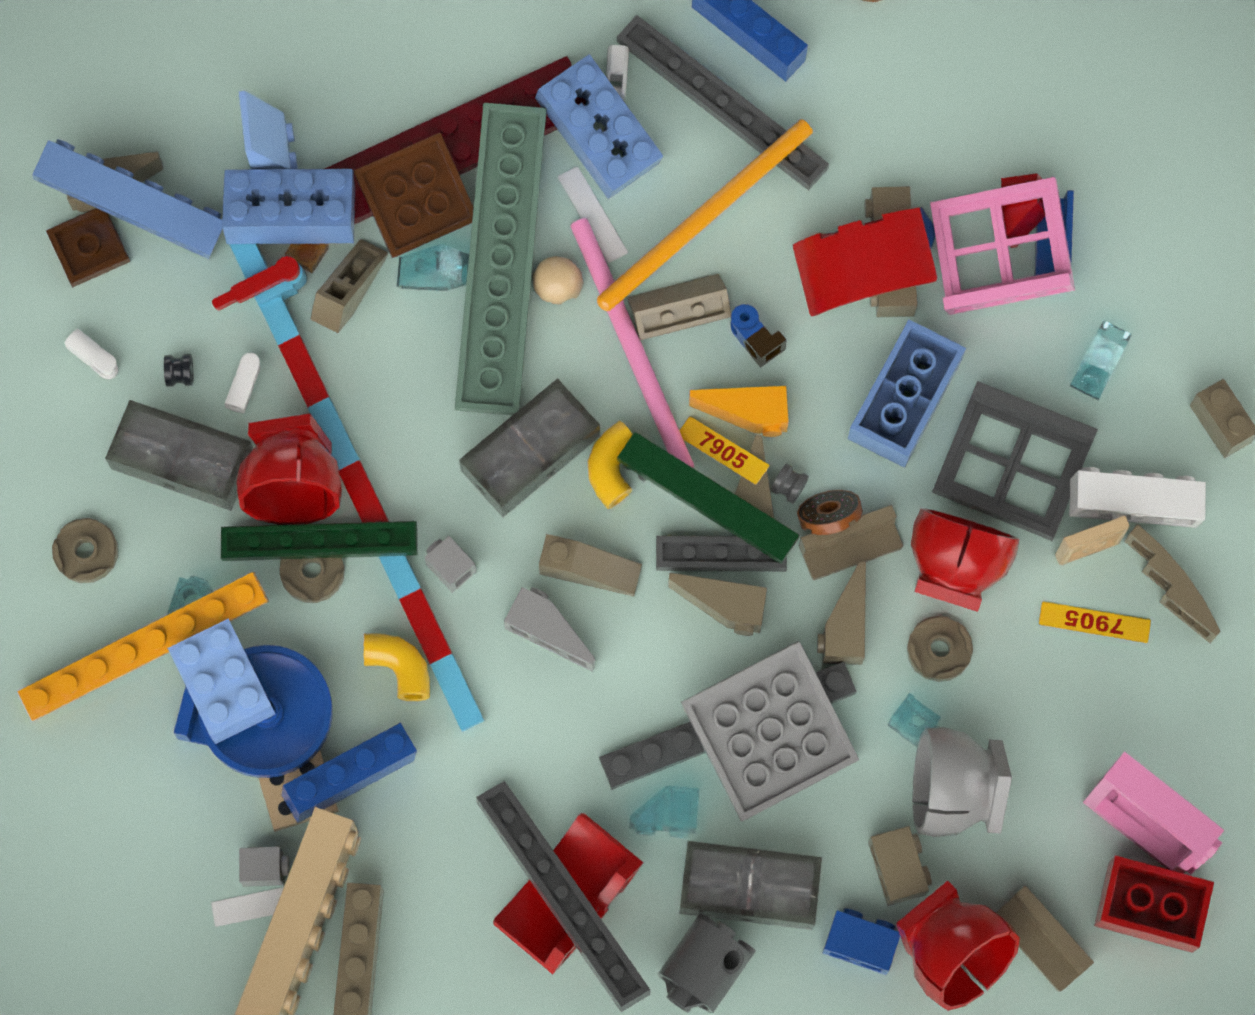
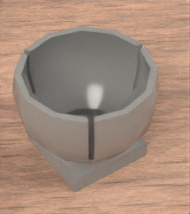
(958, 783)

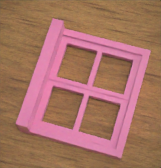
(1008, 290)

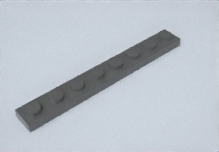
(718, 99)
(683, 743)
(563, 897)

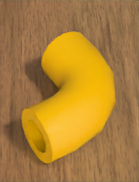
(604, 468)
(403, 659)

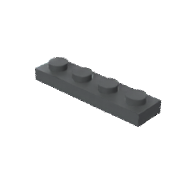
(712, 554)

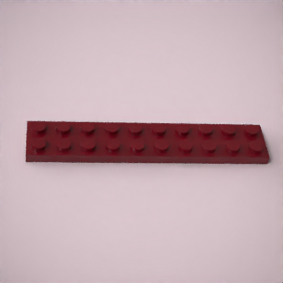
(458, 128)

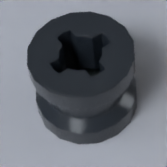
(178, 370)

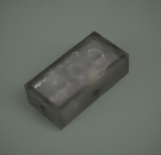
(530, 447)
(178, 454)
(750, 885)

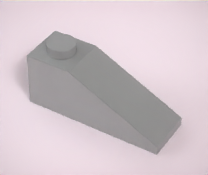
(541, 623)

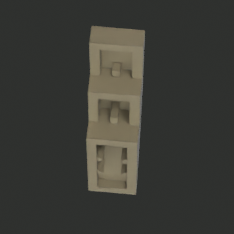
(1181, 594)

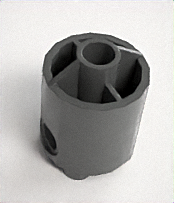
(704, 965)

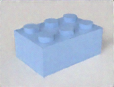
(221, 681)

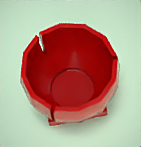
(289, 472)
(959, 557)
(950, 933)

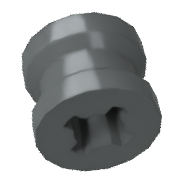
(789, 483)

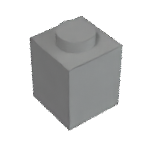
(449, 563)
(262, 866)

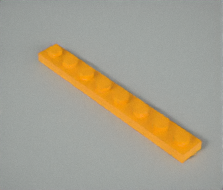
(141, 646)

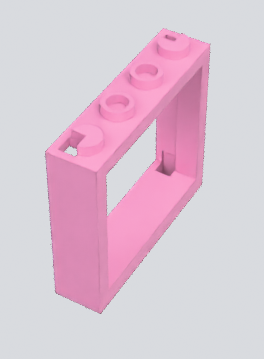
(1154, 816)

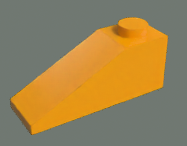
(750, 408)

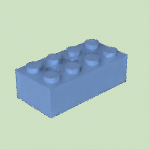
(592, 145)
(288, 206)
(900, 374)

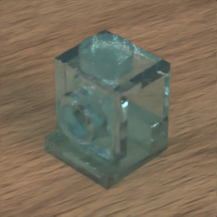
(902, 719)

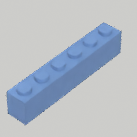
(128, 199)

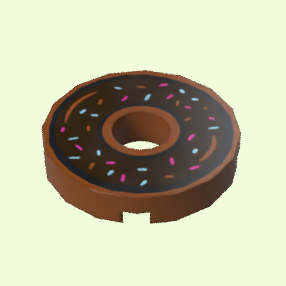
(829, 512)

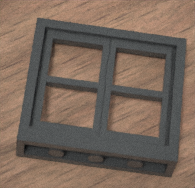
(1030, 420)

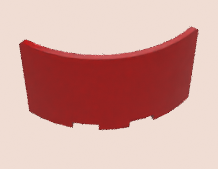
(864, 260)
(600, 870)

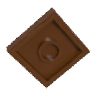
(87, 246)

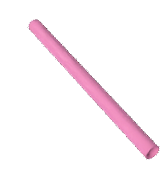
(631, 344)

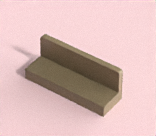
(680, 306)
(862, 541)
(1045, 940)

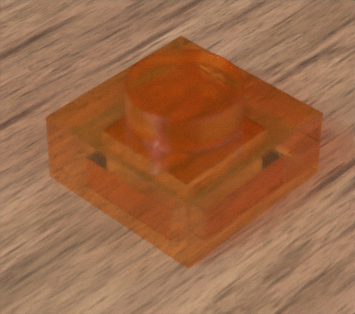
(307, 254)

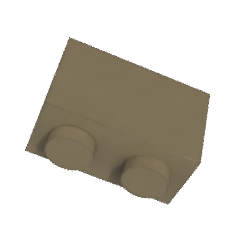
(1223, 418)
(899, 865)

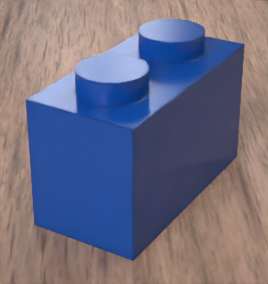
(862, 941)

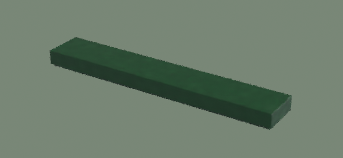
(708, 497)
(319, 541)

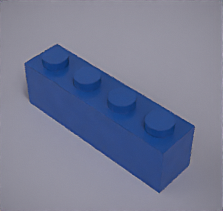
(756, 33)
(349, 772)

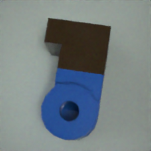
(754, 335)

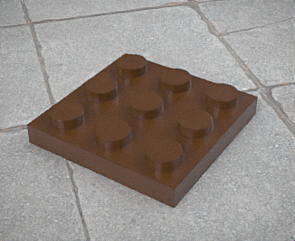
(415, 195)

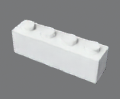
(1139, 498)

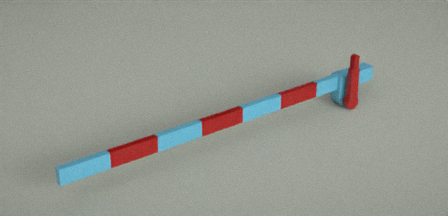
(270, 289)

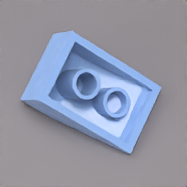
(266, 134)

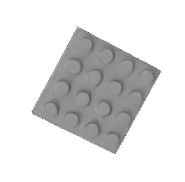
(769, 731)

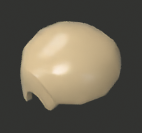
(557, 280)

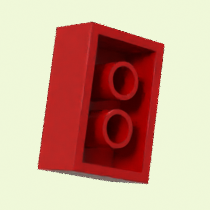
(1154, 904)

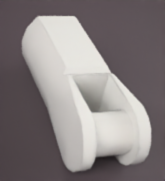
(618, 67)
(92, 354)
(243, 383)

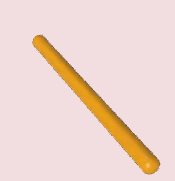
(704, 215)

